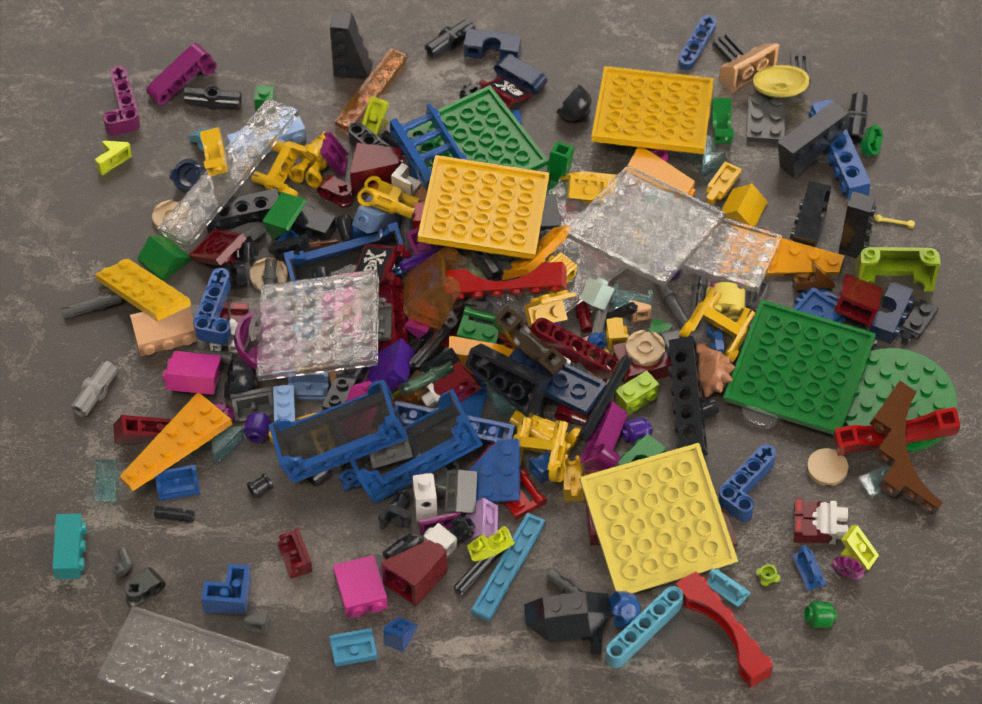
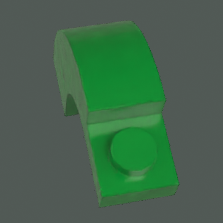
(721, 120)
(559, 163)

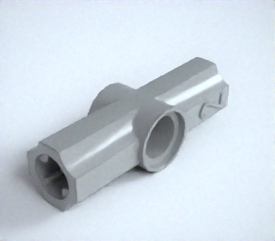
(94, 389)

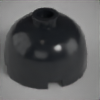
(576, 105)
(239, 378)

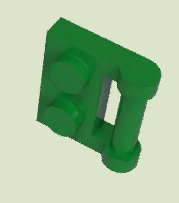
(475, 330)

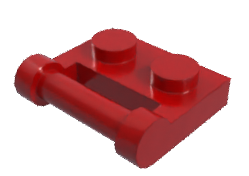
(521, 508)

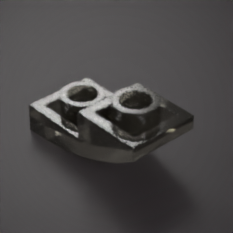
(252, 333)

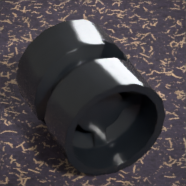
(239, 267)

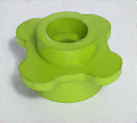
(768, 569)

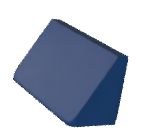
(474, 404)

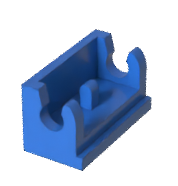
(177, 483)

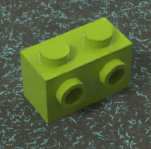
(637, 393)

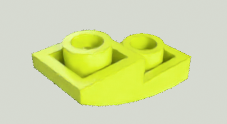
(487, 547)

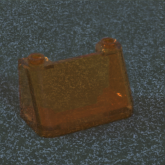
(428, 290)

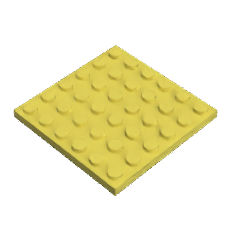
(658, 519)

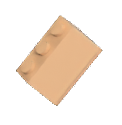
(743, 69)
(165, 334)

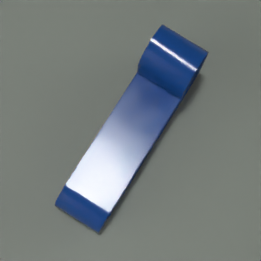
(207, 323)
(748, 478)

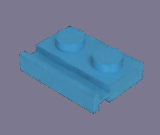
(353, 647)

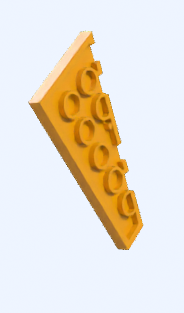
(798, 258)
(186, 432)

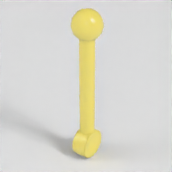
(910, 224)

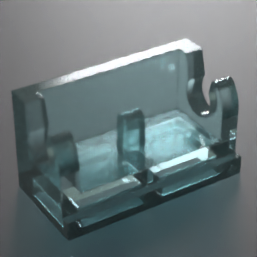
(622, 297)

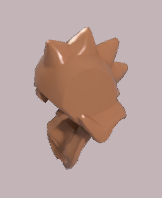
(713, 369)

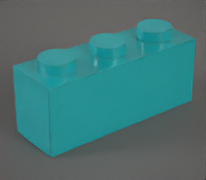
(69, 546)

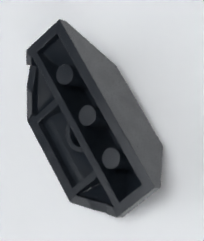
(568, 615)

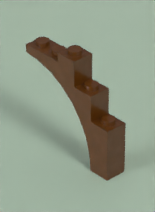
(893, 450)

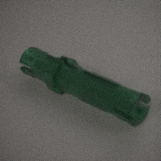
(426, 378)

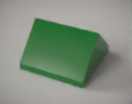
(283, 214)
(162, 256)

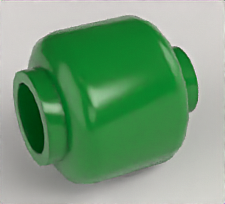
(820, 614)

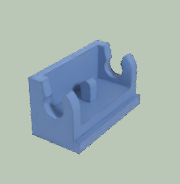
(310, 387)

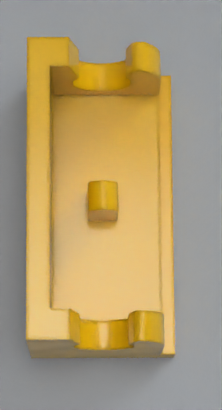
(571, 484)

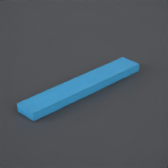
(508, 567)

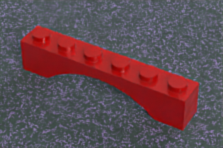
(546, 277)
(929, 426)
(698, 597)

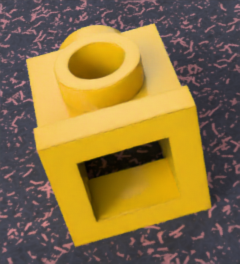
(615, 332)

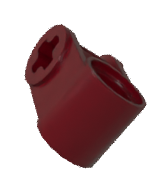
(336, 191)

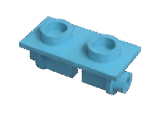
(727, 587)

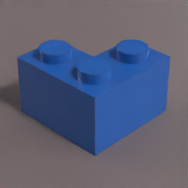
(228, 596)

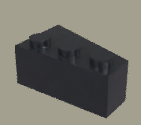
(812, 214)

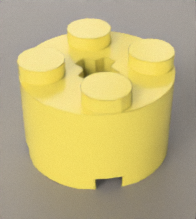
(731, 300)

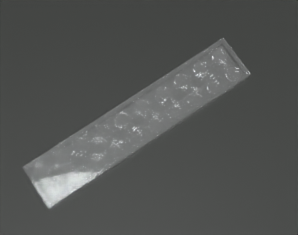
(243, 156)

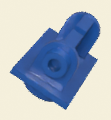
(808, 568)

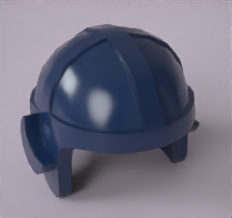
(186, 174)

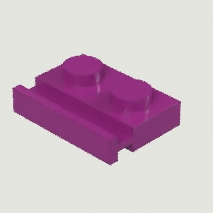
(334, 154)

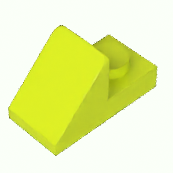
(375, 115)
(114, 155)
(859, 547)

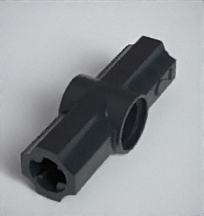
(449, 38)
(212, 97)
(857, 116)
(486, 264)

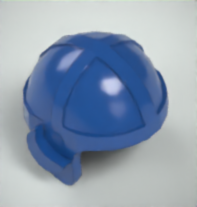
(624, 607)

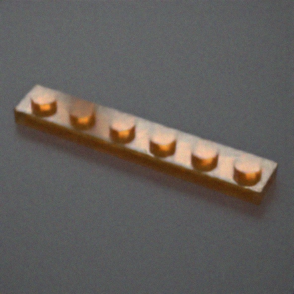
(371, 87)

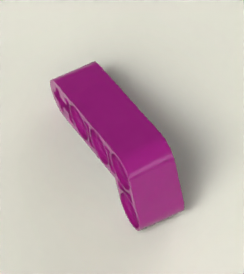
(180, 72)
(126, 117)
(599, 448)

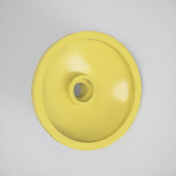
(781, 81)

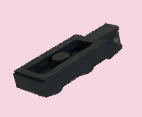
(918, 321)

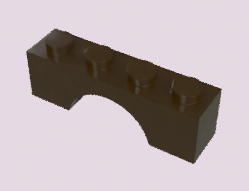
(517, 332)

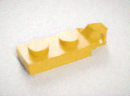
(722, 182)

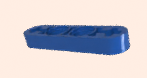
(700, 43)

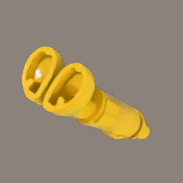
(313, 176)
(544, 429)

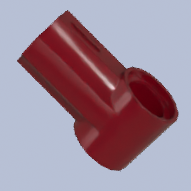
(568, 415)

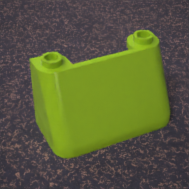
(897, 261)

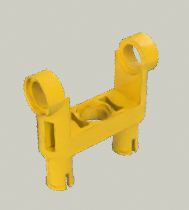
(287, 156)
(388, 198)
(705, 310)
(554, 445)

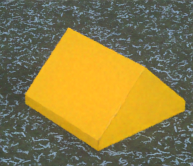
(745, 205)

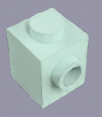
(597, 292)

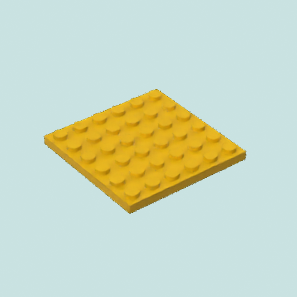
(653, 110)
(484, 207)

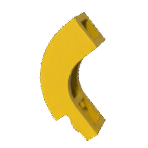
(214, 151)

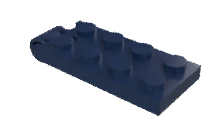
(570, 386)

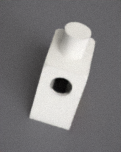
(424, 492)

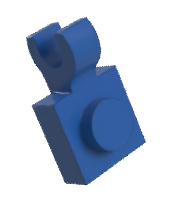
(717, 338)

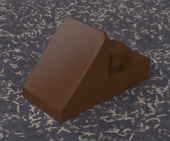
(818, 279)

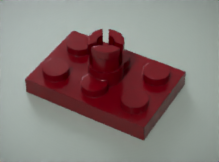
(218, 247)

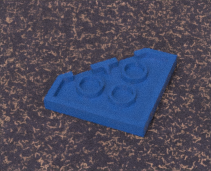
(499, 472)

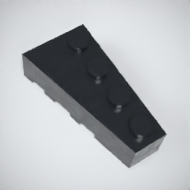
(347, 47)
(811, 138)
(857, 224)
(512, 379)

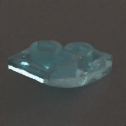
(873, 478)

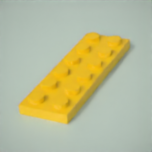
(143, 289)

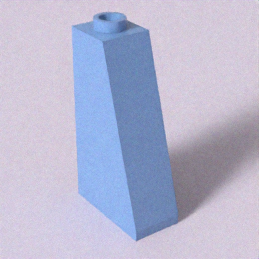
(372, 219)

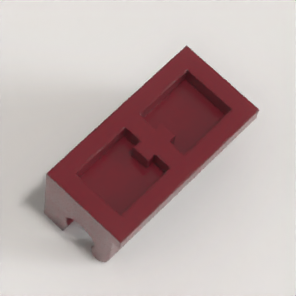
(295, 553)

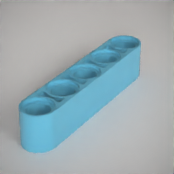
(641, 635)

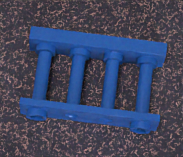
(409, 145)

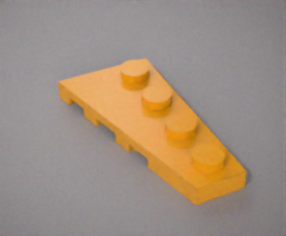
(545, 247)

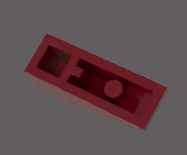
(138, 429)

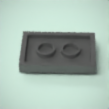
(765, 119)

